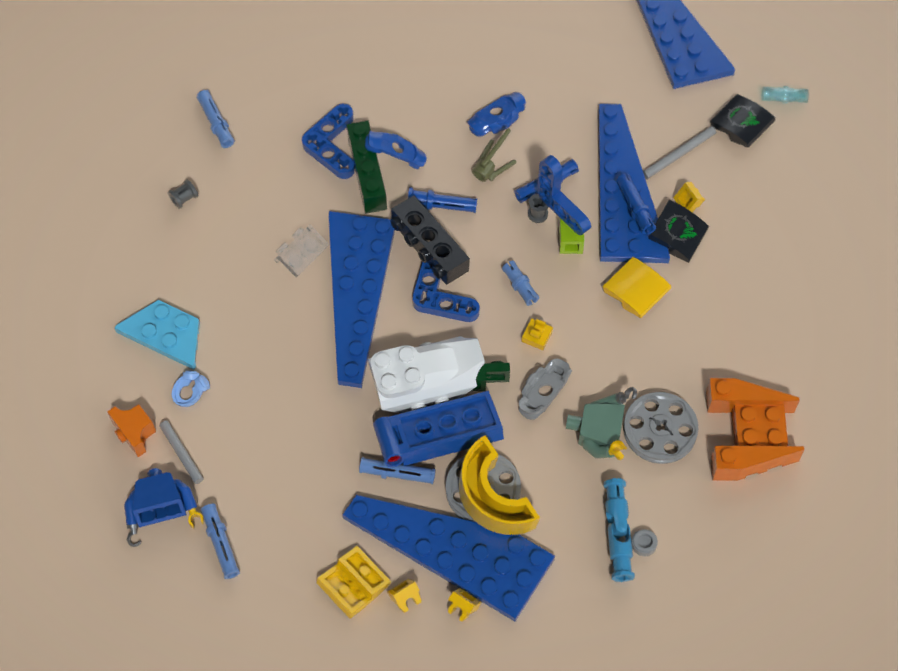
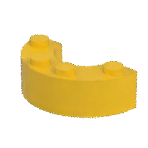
(483, 503)

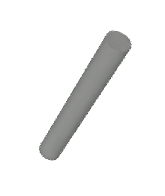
(181, 452)

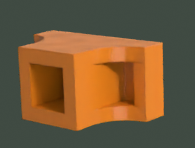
(133, 427)

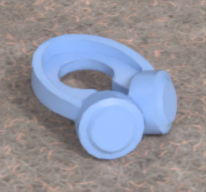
(200, 386)

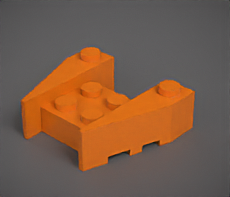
(757, 428)

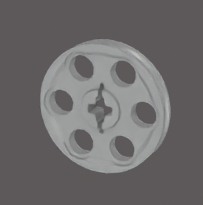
(660, 438)
(502, 466)

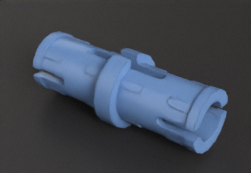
(520, 283)

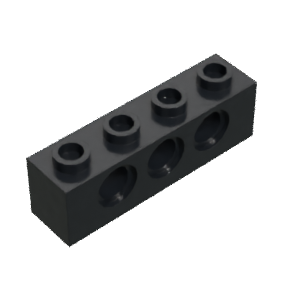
(440, 243)

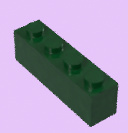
(366, 168)

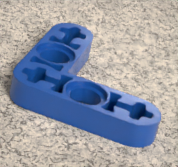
(324, 139)
(550, 193)
(435, 297)

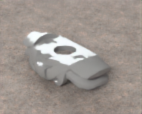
(553, 375)

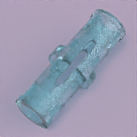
(785, 94)

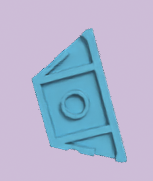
(164, 331)

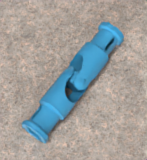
(617, 515)

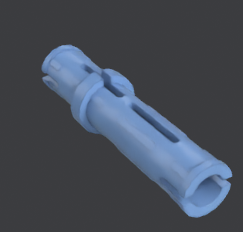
(218, 124)
(427, 475)
(211, 515)

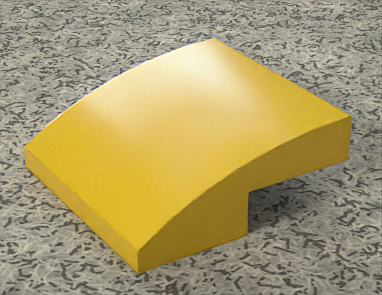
(637, 287)
(353, 582)

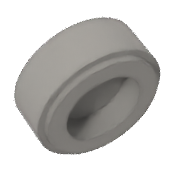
(644, 542)

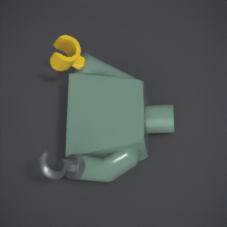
(602, 425)

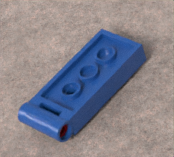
(437, 429)

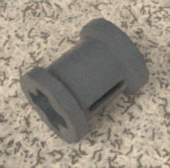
(183, 194)
(538, 209)

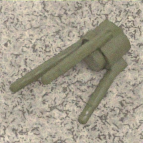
(485, 167)

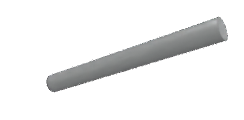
(679, 152)

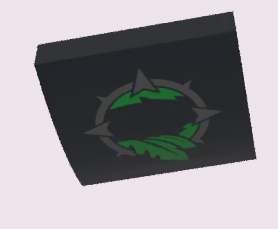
(743, 120)
(679, 231)

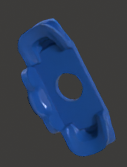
(485, 122)
(382, 142)

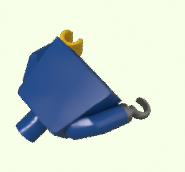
(158, 500)

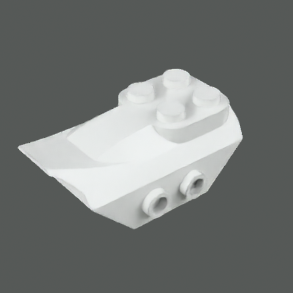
(425, 374)

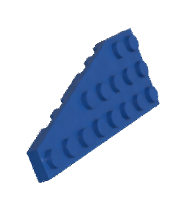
(484, 563)

